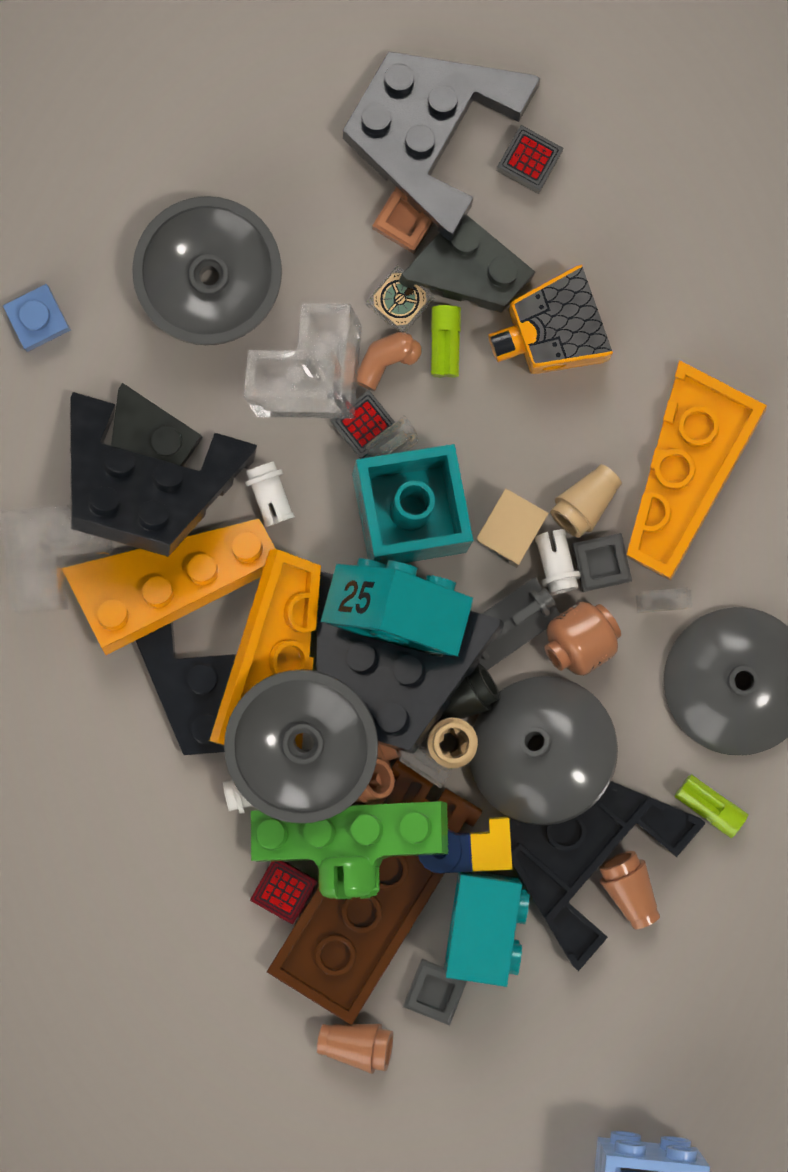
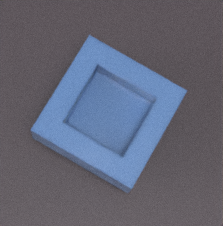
(36, 318)

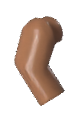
(384, 352)

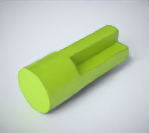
(445, 340)
(711, 806)

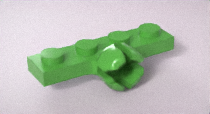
(353, 842)

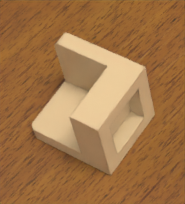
(512, 527)

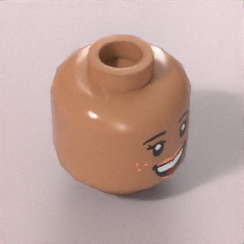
(582, 638)

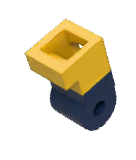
(474, 850)

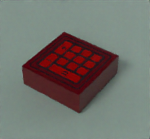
(283, 890)

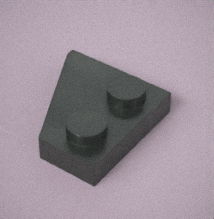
(470, 268)
(151, 430)

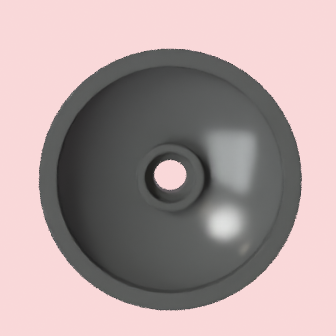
(202, 237)
(703, 688)
(569, 768)
(293, 781)

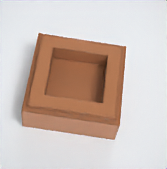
(402, 222)

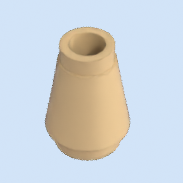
(585, 502)
(465, 743)

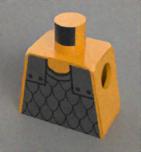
(555, 326)

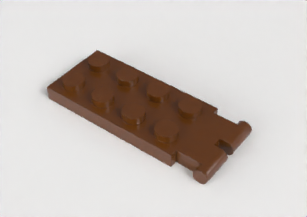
(348, 943)

